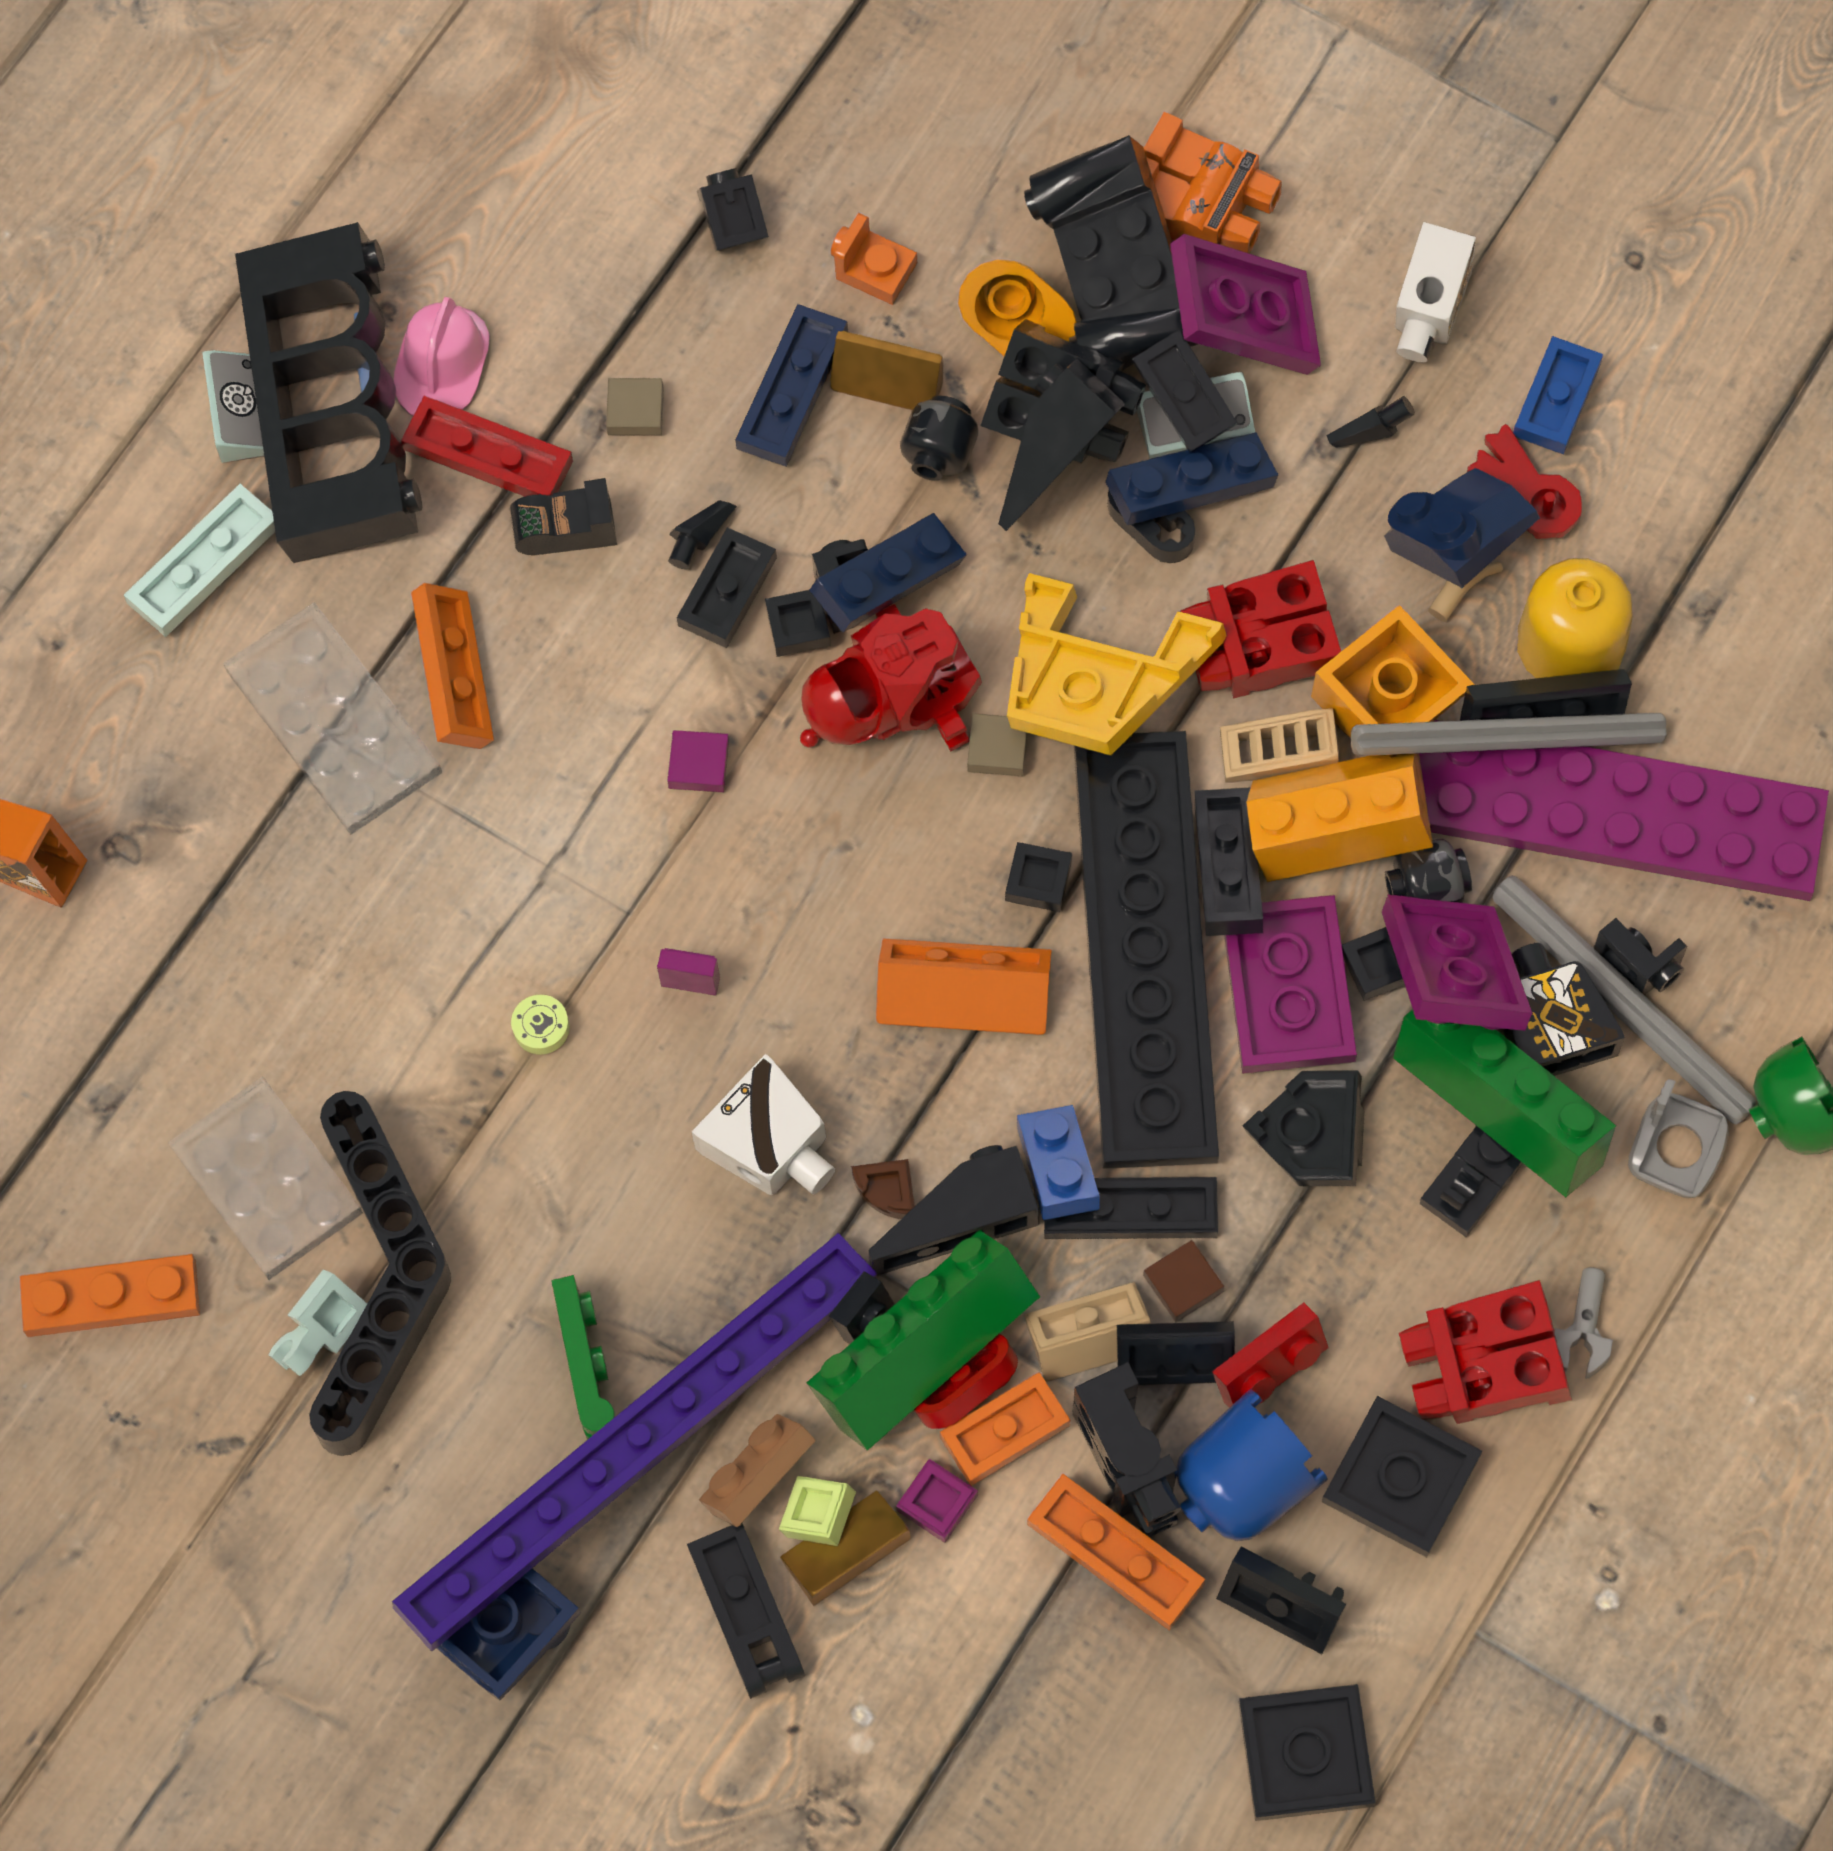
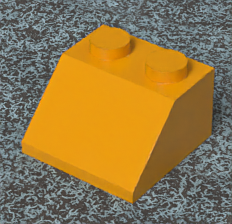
(1389, 677)

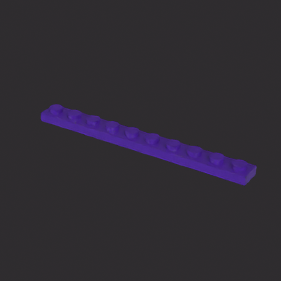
(629, 1445)

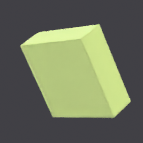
(817, 1510)

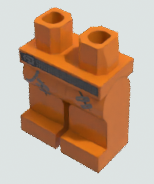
(1208, 185)

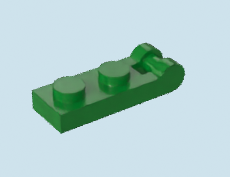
(585, 1363)

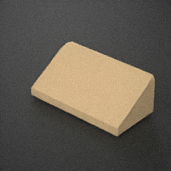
(1083, 1330)

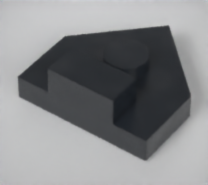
(1314, 1128)

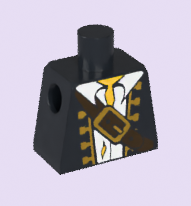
(1568, 1017)

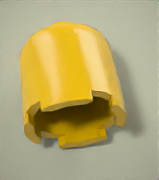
(1575, 620)

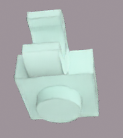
(324, 1319)

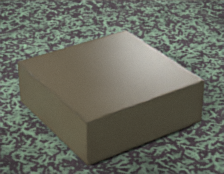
(634, 406)
(995, 746)

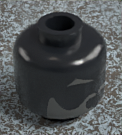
(939, 437)
(1431, 873)

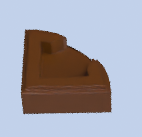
(886, 1187)

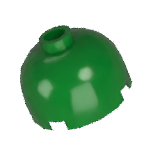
(1794, 1100)

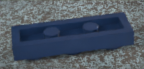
(790, 386)
(1191, 479)
(887, 572)

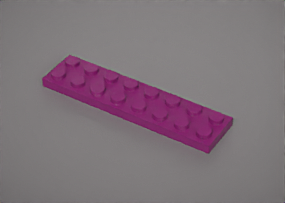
(1632, 814)

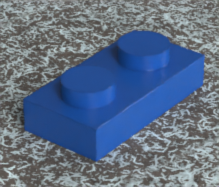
(1557, 395)
(1058, 1162)

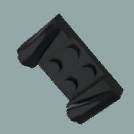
(1111, 247)

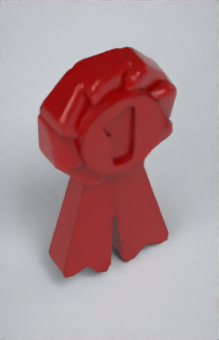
(1551, 495)

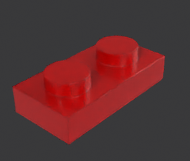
(1273, 1356)

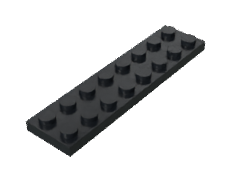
(1146, 954)

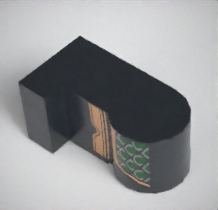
(564, 520)

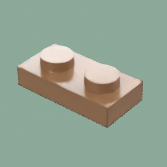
(757, 1469)

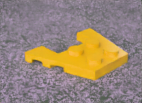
(1089, 689)

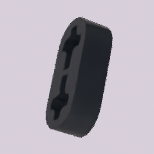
(1149, 533)

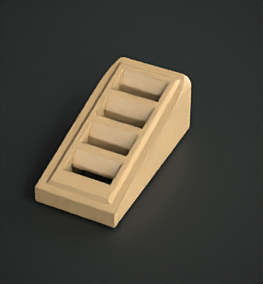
(1297, 725)

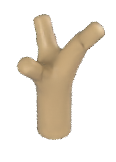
(1452, 594)

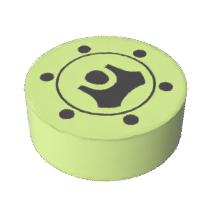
(540, 1024)

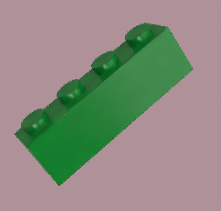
(1508, 1098)
(923, 1339)

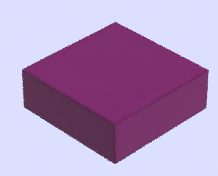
(698, 761)
(688, 971)
(936, 1500)

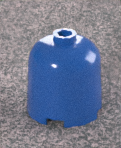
(1244, 1472)

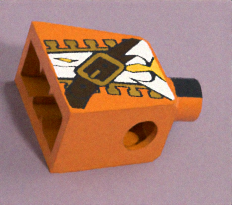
(37, 854)

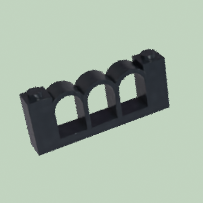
(351, 507)

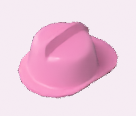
(441, 356)

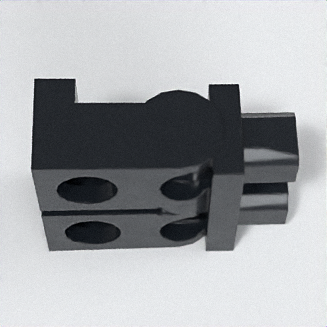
(1029, 359)
(1126, 1450)

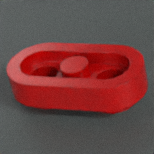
(969, 1385)

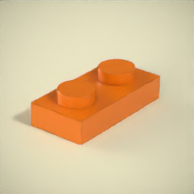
(1005, 1428)

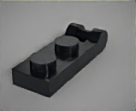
(744, 1607)

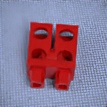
(1273, 630)
(1491, 1356)

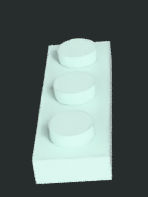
(201, 560)

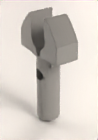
(1585, 1324)

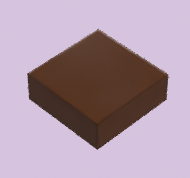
(1183, 1281)

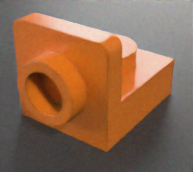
(871, 261)

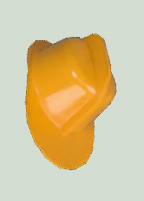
(1006, 293)

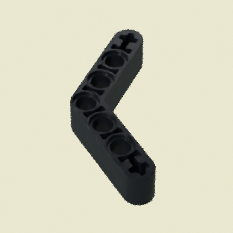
(394, 1290)

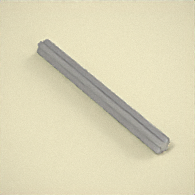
(1508, 734)
(1626, 1000)

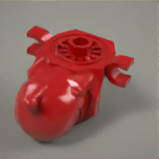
(892, 683)

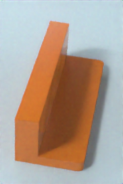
(963, 986)

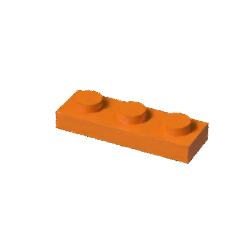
(452, 666)
(109, 1295)
(1116, 1551)

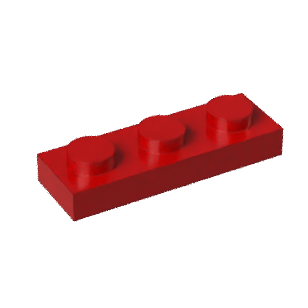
(486, 449)

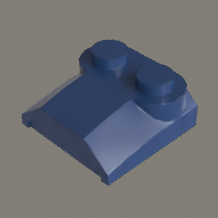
(1459, 525)
(511, 1634)

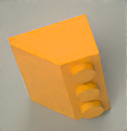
(1338, 815)

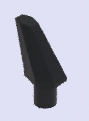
(1373, 425)
(697, 532)

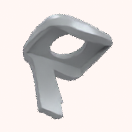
(1672, 1111)

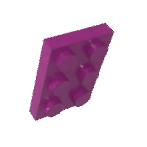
(1245, 304)
(1456, 963)
(1291, 988)

